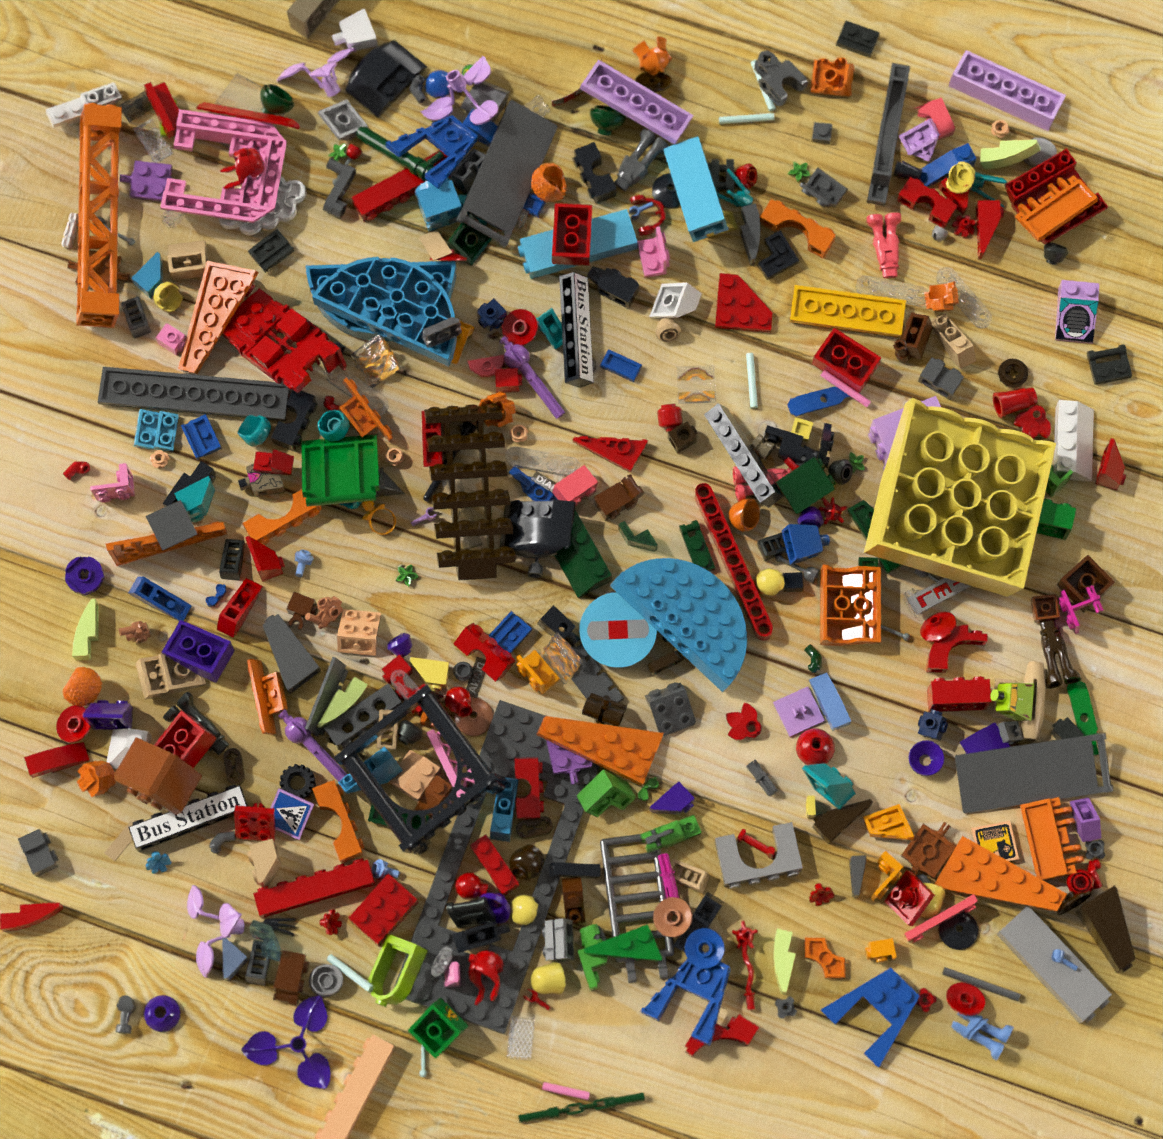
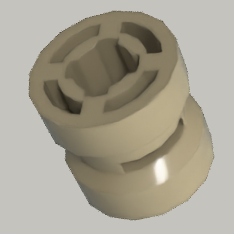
(762, 447)

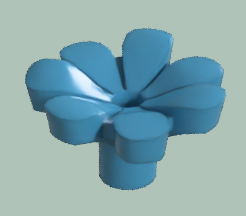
(157, 862)

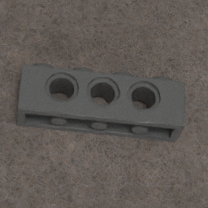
(351, 717)

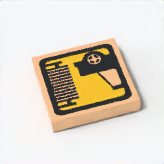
(997, 839)

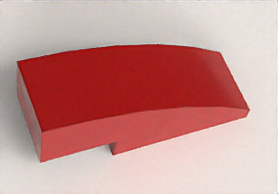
(428, 431)
(56, 759)
(28, 916)

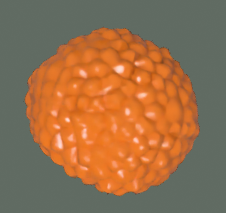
(549, 183)
(82, 687)

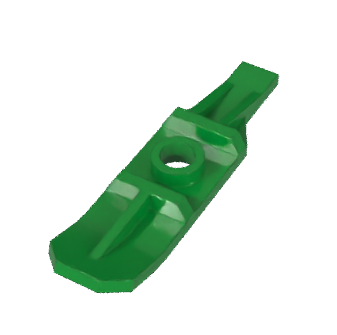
(1081, 706)

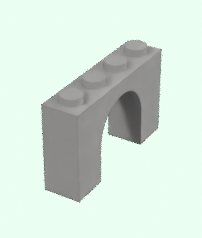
(736, 872)

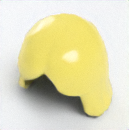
(960, 176)
(769, 582)
(936, 903)
(548, 979)

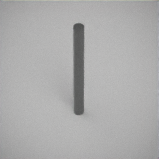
(981, 984)

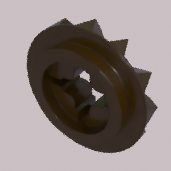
(1018, 367)

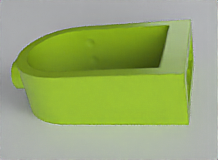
(407, 976)

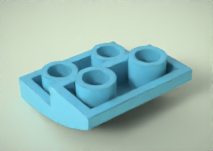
(156, 430)

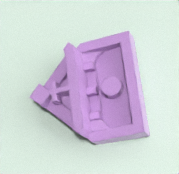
(921, 140)

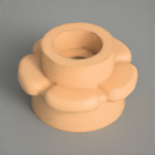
(1000, 124)
(517, 438)
(394, 452)
(159, 463)

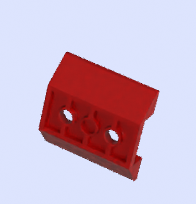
(1034, 185)

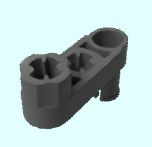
(333, 203)

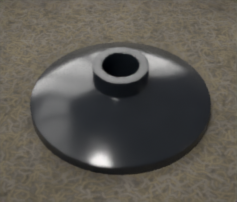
(660, 192)
(955, 939)

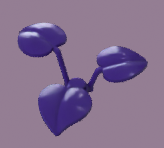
(316, 1068)

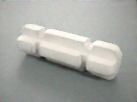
(70, 230)

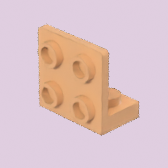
(358, 632)

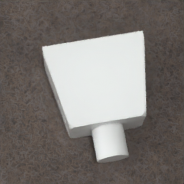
(356, 32)

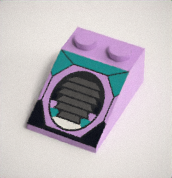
(1076, 311)

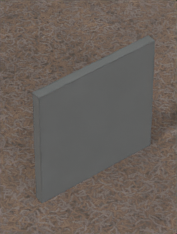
(171, 525)

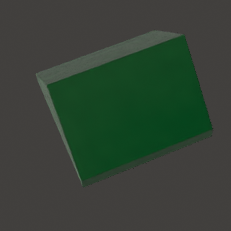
(468, 241)

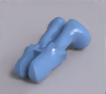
(978, 1023)

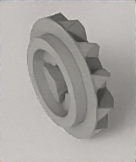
(442, 961)

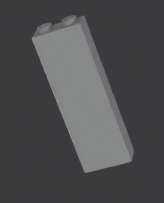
(1034, 944)

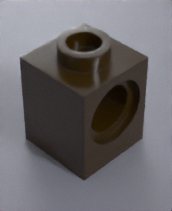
(678, 443)

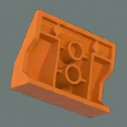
(850, 605)

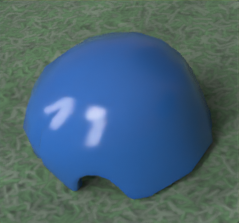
(437, 84)

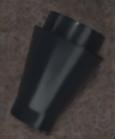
(905, 170)

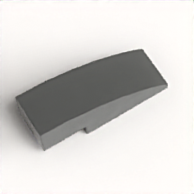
(750, 231)

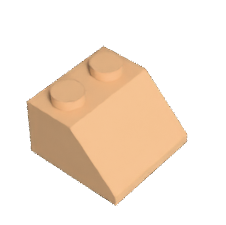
(415, 776)

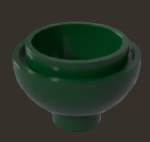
(275, 100)
(606, 119)

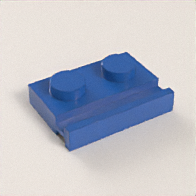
(201, 437)
(510, 632)

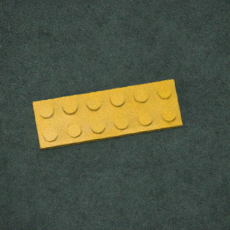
(847, 311)

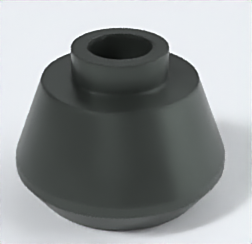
(1055, 253)
(841, 471)
(408, 732)

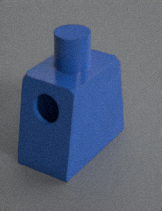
(803, 542)

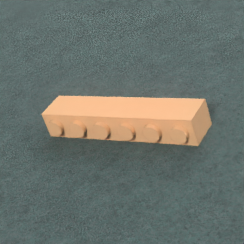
(357, 1089)

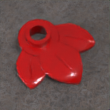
(1032, 425)
(741, 722)

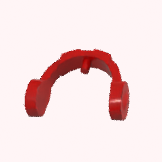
(640, 199)

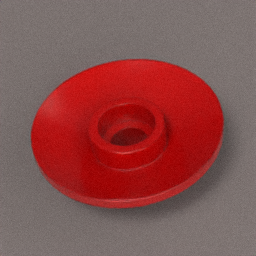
(452, 257)
(517, 319)
(938, 626)
(67, 723)
(965, 999)

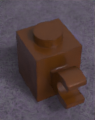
(298, 607)

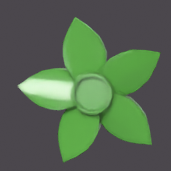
(339, 151)
(799, 170)
(856, 462)
(406, 575)

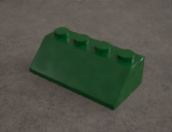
(583, 562)

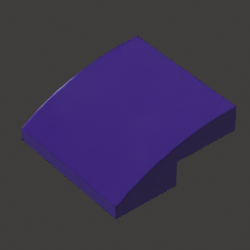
(983, 740)

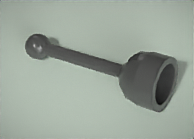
(535, 569)
(810, 573)

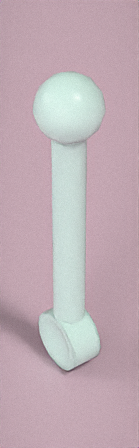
(423, 1072)

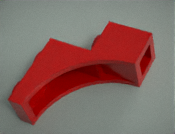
(740, 1031)

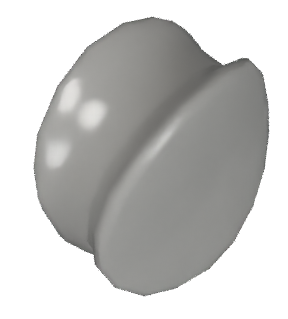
(1047, 150)
(326, 980)

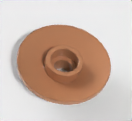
(478, 725)
(663, 917)

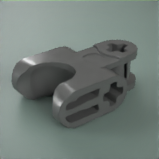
(776, 74)

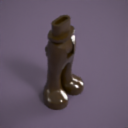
(1053, 644)

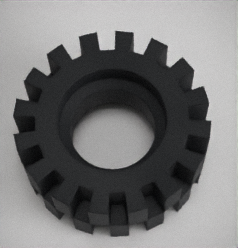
(297, 770)

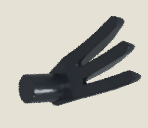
(275, 924)

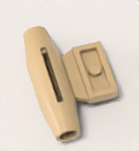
(1036, 675)

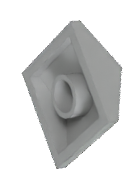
(342, 120)

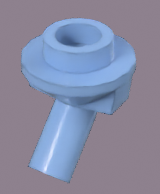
(302, 557)
(380, 868)

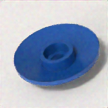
(694, 948)

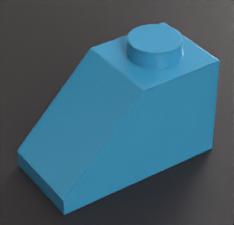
(150, 275)

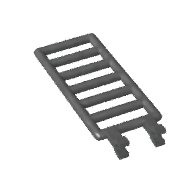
(613, 900)

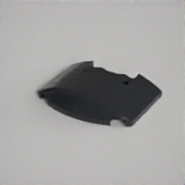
(383, 76)
(539, 527)

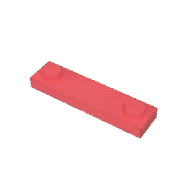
(966, 905)

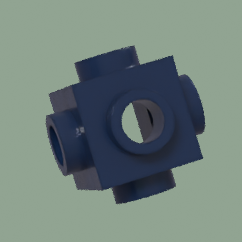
(491, 315)
(932, 725)

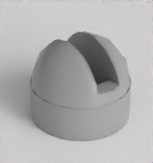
(939, 233)

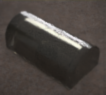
(136, 106)

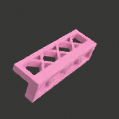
(445, 759)

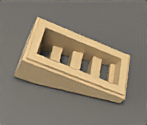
(388, 745)
(700, 886)

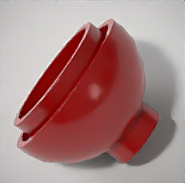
(811, 755)

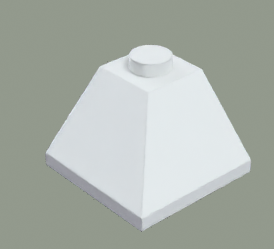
(675, 300)
(121, 742)

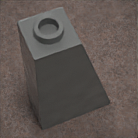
(291, 656)

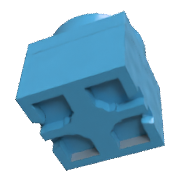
(438, 206)

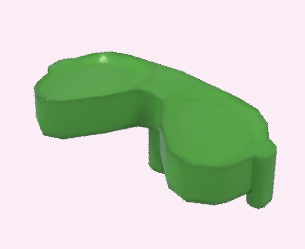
(652, 783)

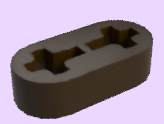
(665, 662)
(238, 766)
(536, 832)

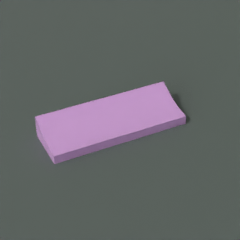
(1006, 90)
(636, 102)

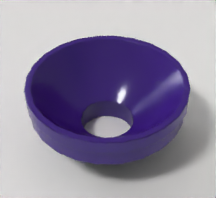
(930, 749)
(501, 910)
(172, 1015)

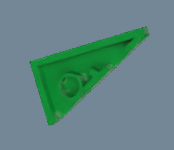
(633, 944)

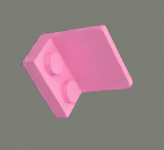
(654, 255)
(121, 490)

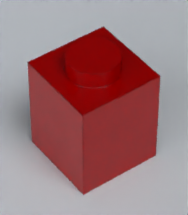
(507, 380)

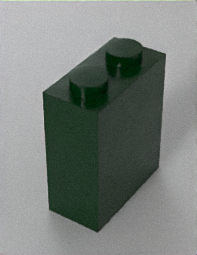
(806, 484)

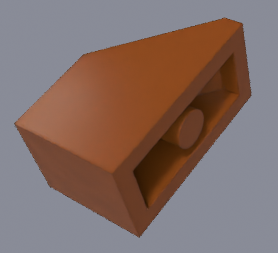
(434, 794)

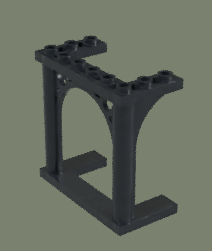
(484, 779)

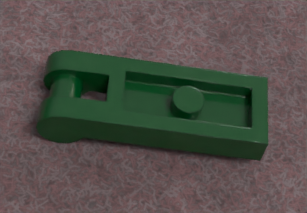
(696, 546)

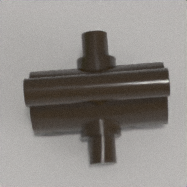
(604, 709)

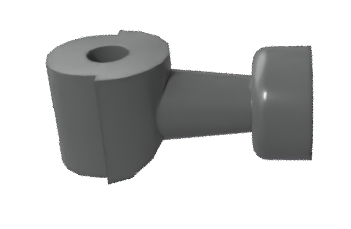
(126, 1006)

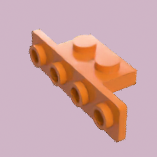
(360, 414)
(268, 695)

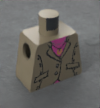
(262, 483)

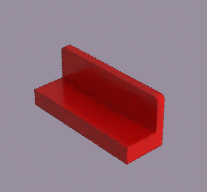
(163, 106)

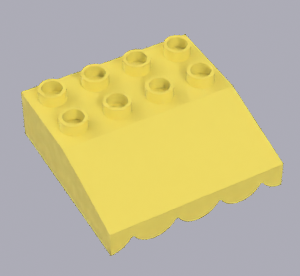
(960, 499)

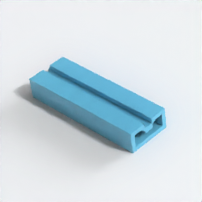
(695, 189)
(610, 236)

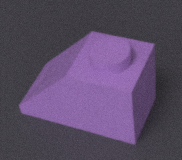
(1086, 820)

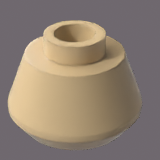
(667, 330)

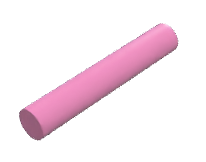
(566, 1091)

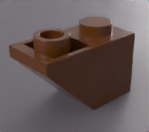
(573, 899)

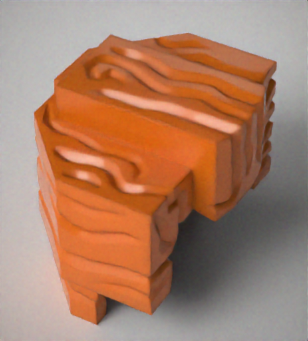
(941, 297)
(507, 407)
(96, 777)

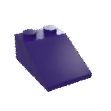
(199, 650)
(109, 715)

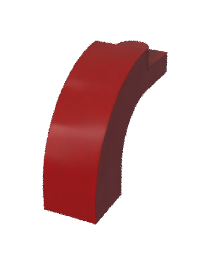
(938, 655)

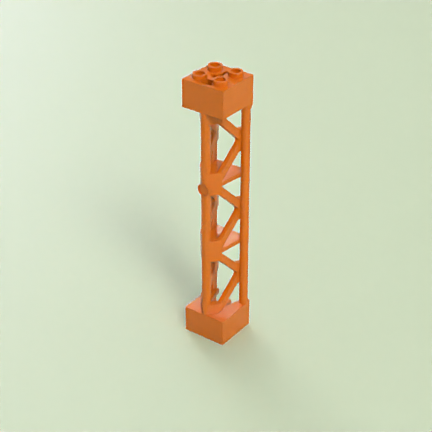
(102, 306)

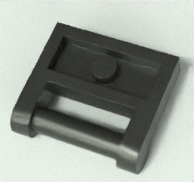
(1110, 370)
(471, 913)

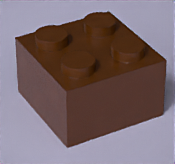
(1084, 575)

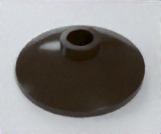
(654, 83)
(1072, 901)

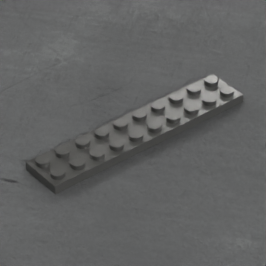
(193, 393)

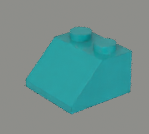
(197, 498)
(829, 783)

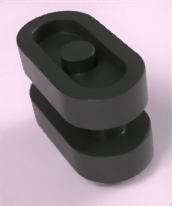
(715, 168)

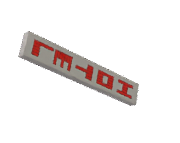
(936, 594)

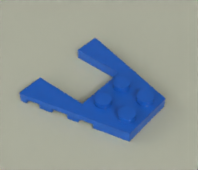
(448, 136)
(702, 982)
(890, 997)

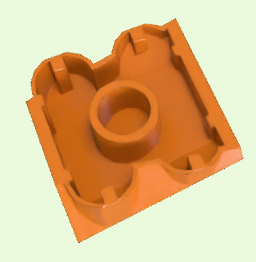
(832, 77)

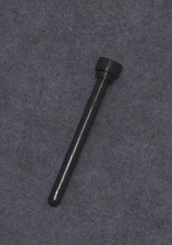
(466, 429)

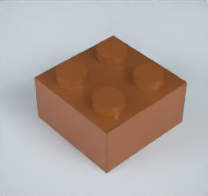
(1045, 608)

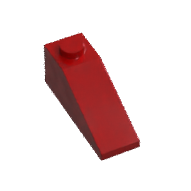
(987, 220)
(238, 608)

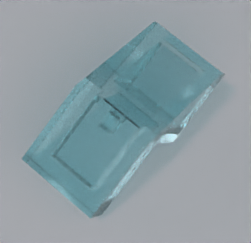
(270, 945)

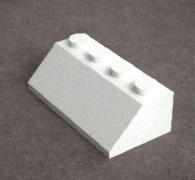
(1073, 440)

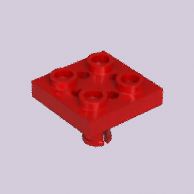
(254, 819)
(907, 896)

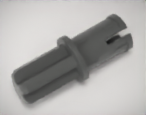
(761, 778)

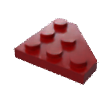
(740, 307)

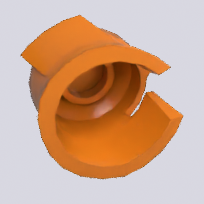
(655, 59)

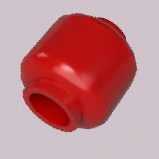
(669, 416)

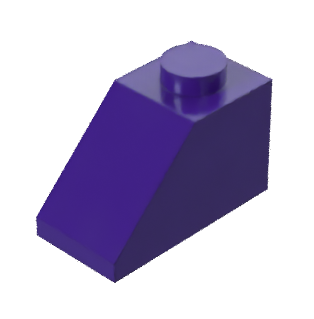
(673, 801)

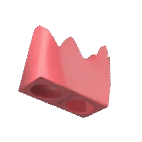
(938, 112)

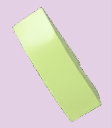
(1008, 153)
(86, 632)
(342, 701)
(783, 959)

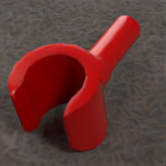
(534, 998)

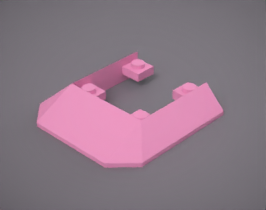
(257, 194)

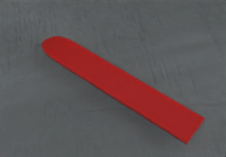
(247, 114)

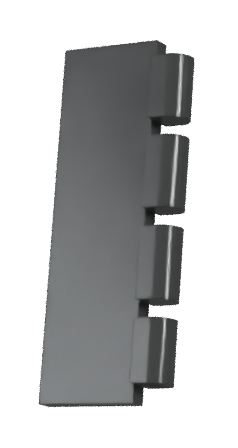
(335, 674)
(588, 680)

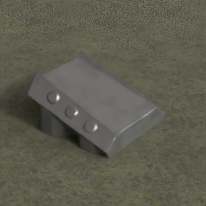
(484, 92)
(441, 332)

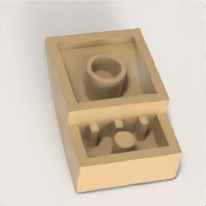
(165, 677)

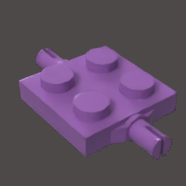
(148, 180)
(566, 762)

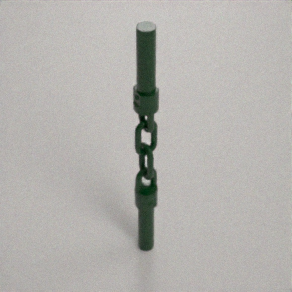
(609, 1102)

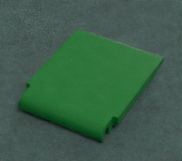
(340, 470)

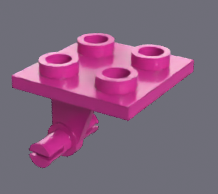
(1066, 607)

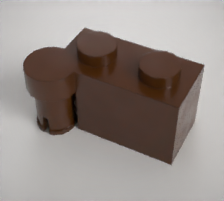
(914, 338)
(618, 498)
(289, 977)

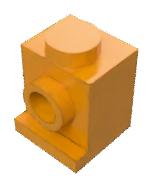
(881, 950)

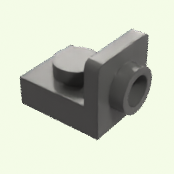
(1010, 732)

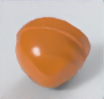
(744, 515)

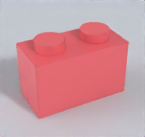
(576, 486)

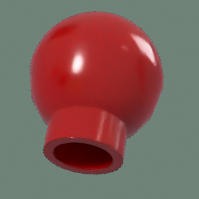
(459, 701)
(470, 886)

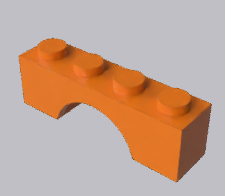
(778, 216)
(265, 529)
(329, 798)

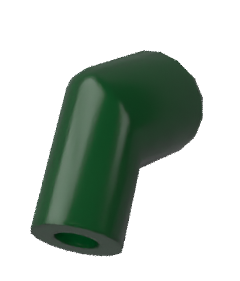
(816, 658)

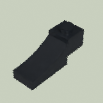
(185, 480)
(701, 917)

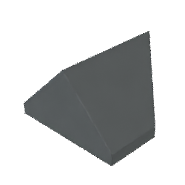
(387, 485)

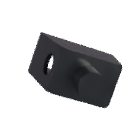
(553, 620)

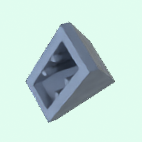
(232, 959)

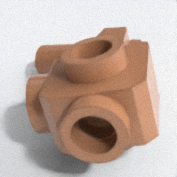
(328, 609)
(137, 632)

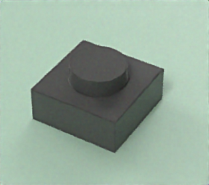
(822, 132)

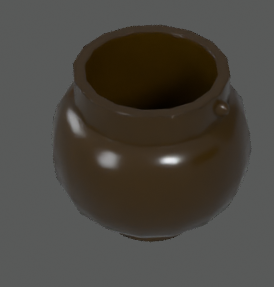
(526, 862)

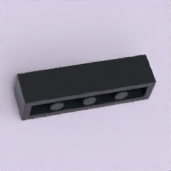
(575, 870)

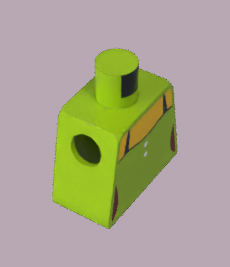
(1014, 700)

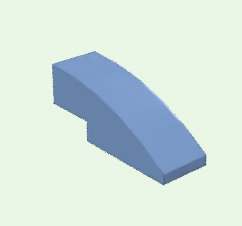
(830, 701)

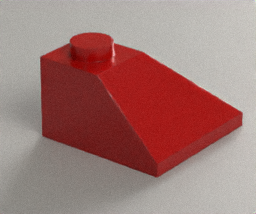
(1111, 467)
(265, 559)

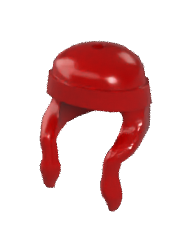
(247, 163)
(489, 964)

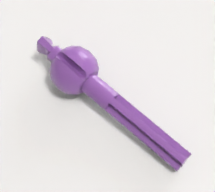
(518, 357)
(298, 734)

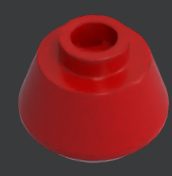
(747, 175)
(1082, 876)

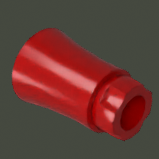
(1013, 401)

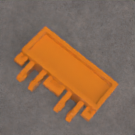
(1056, 207)
(1046, 839)

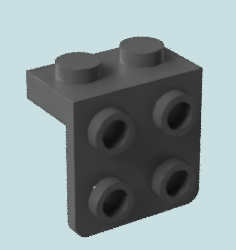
(824, 188)
(671, 708)

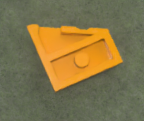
(889, 824)

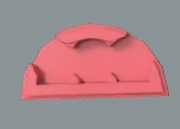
(486, 366)

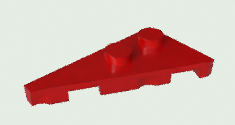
(620, 452)

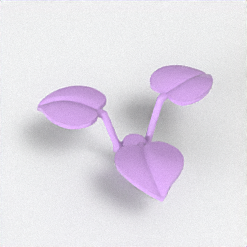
(476, 74)
(328, 82)
(229, 924)

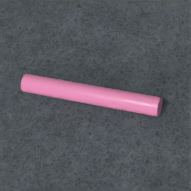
(845, 388)

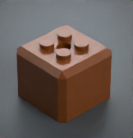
(157, 777)

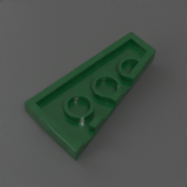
(862, 516)

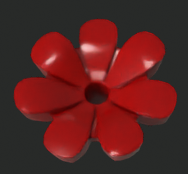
(964, 226)
(821, 894)
(331, 922)

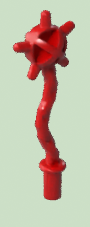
(831, 510)
(745, 938)

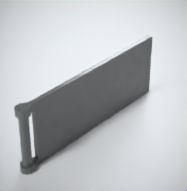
(508, 171)
(1031, 773)

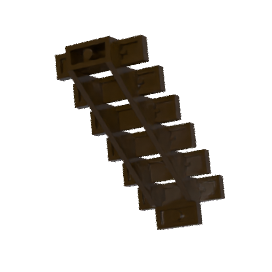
(470, 563)

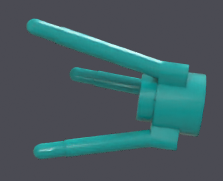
(979, 182)
(740, 198)

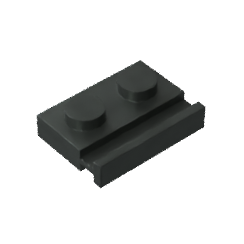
(857, 39)
(271, 250)

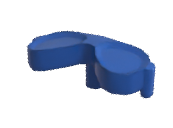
(213, 600)

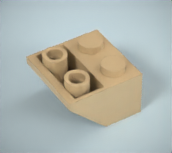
(187, 260)
(266, 861)

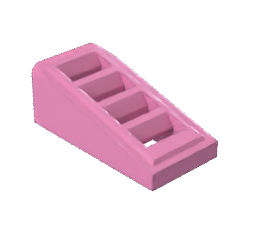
(452, 975)

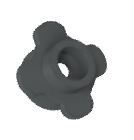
(1099, 845)
(785, 1012)

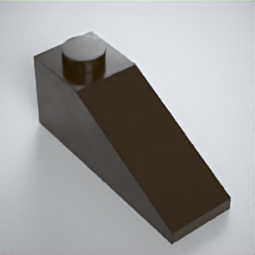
(837, 820)

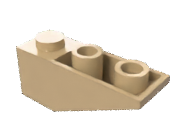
(954, 341)

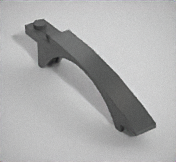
(888, 134)

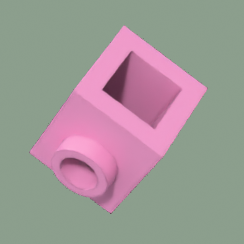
(171, 339)

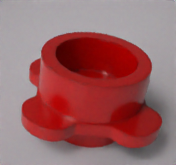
(929, 997)

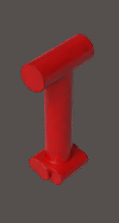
(769, 851)

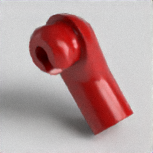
(329, 403)
(77, 467)
(1092, 866)

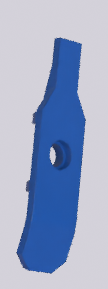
(811, 401)
(530, 487)

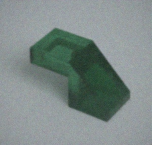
(643, 540)

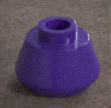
(811, 516)
(400, 645)

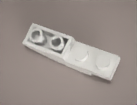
(71, 111)

